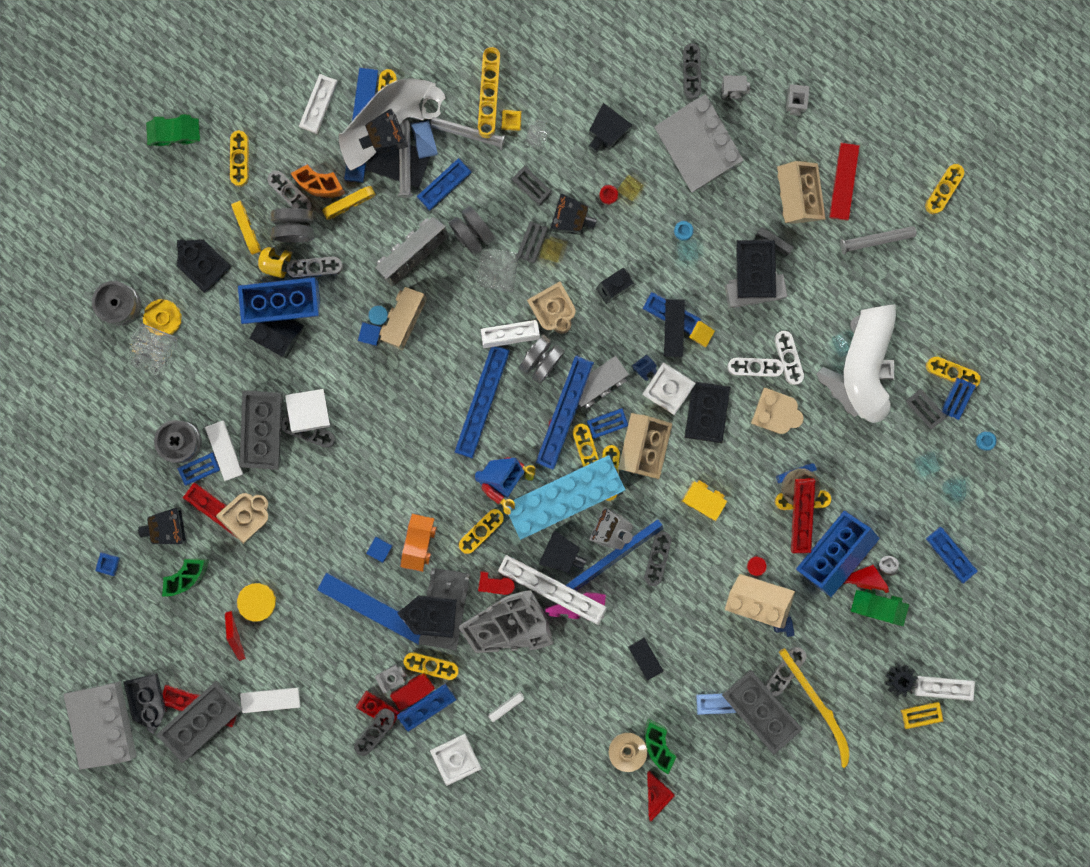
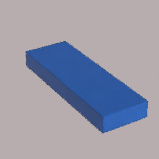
(444, 184)
(656, 306)
(951, 555)
(426, 707)

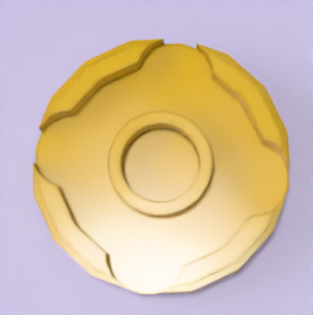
(163, 316)
(256, 602)

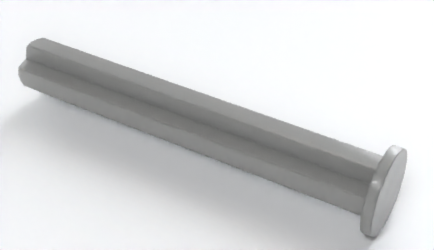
(466, 132)
(404, 155)
(877, 239)

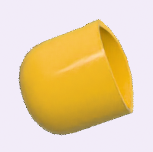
(272, 266)

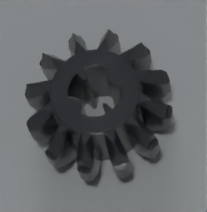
(903, 672)

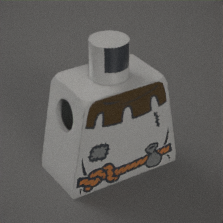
(611, 530)

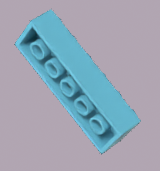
(565, 497)

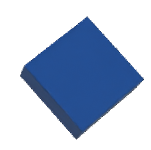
(369, 334)
(379, 549)
(107, 564)

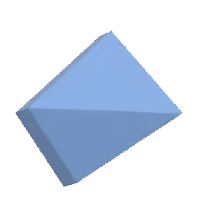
(423, 139)

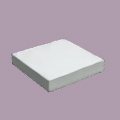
(668, 388)
(307, 411)
(455, 759)

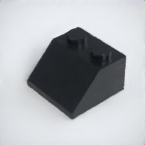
(277, 335)

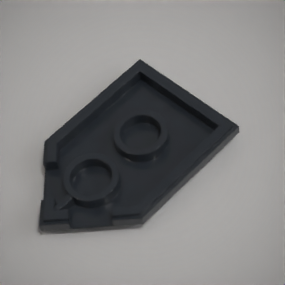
(200, 263)
(430, 616)
(146, 701)

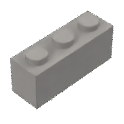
(733, 302)
(602, 380)

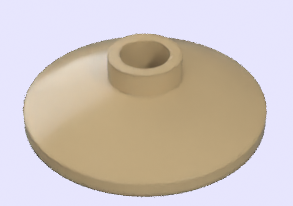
(628, 762)

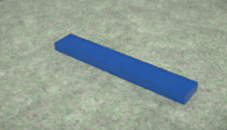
(365, 91)
(482, 401)
(564, 412)
(615, 556)
(366, 605)

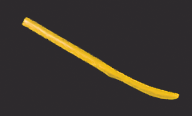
(826, 713)

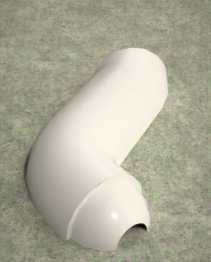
(400, 96)
(865, 362)

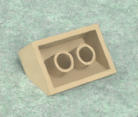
(801, 192)
(403, 318)
(645, 445)
(760, 601)

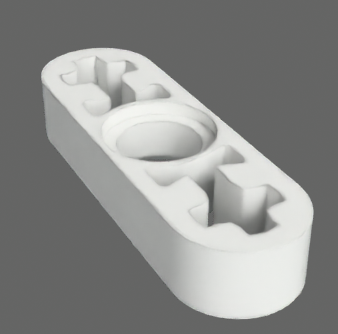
(798, 369)
(769, 373)

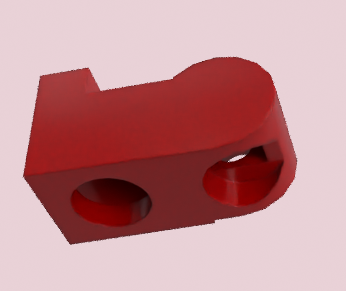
(493, 585)

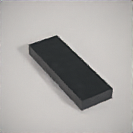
(674, 327)

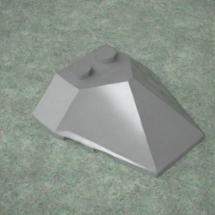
(509, 623)

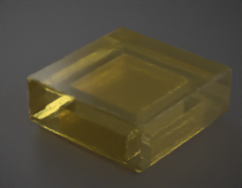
(630, 188)
(551, 250)

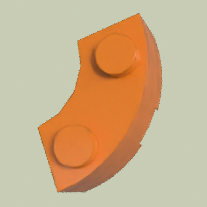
(318, 184)
(417, 542)

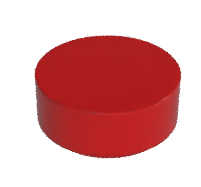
(608, 194)
(756, 566)

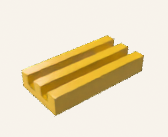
(918, 708)

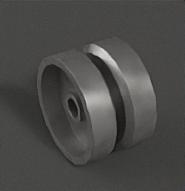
(292, 225)
(473, 229)
(106, 297)
(541, 359)
(166, 441)

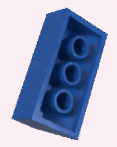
(279, 300)
(838, 553)

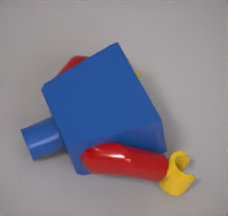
(500, 479)

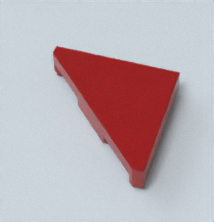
(868, 579)
(232, 636)
(658, 795)

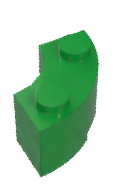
(178, 130)
(186, 578)
(879, 607)
(656, 746)

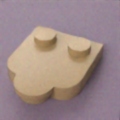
(553, 308)
(777, 412)
(245, 515)

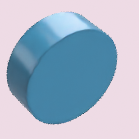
(683, 230)
(378, 315)
(986, 441)

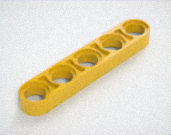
(486, 84)

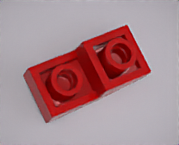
(412, 691)
(371, 705)

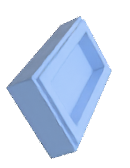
(712, 704)

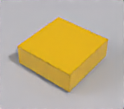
(511, 120)
(702, 334)

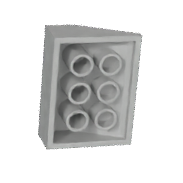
(699, 143)
(412, 251)
(100, 725)

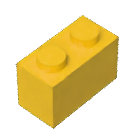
(704, 500)

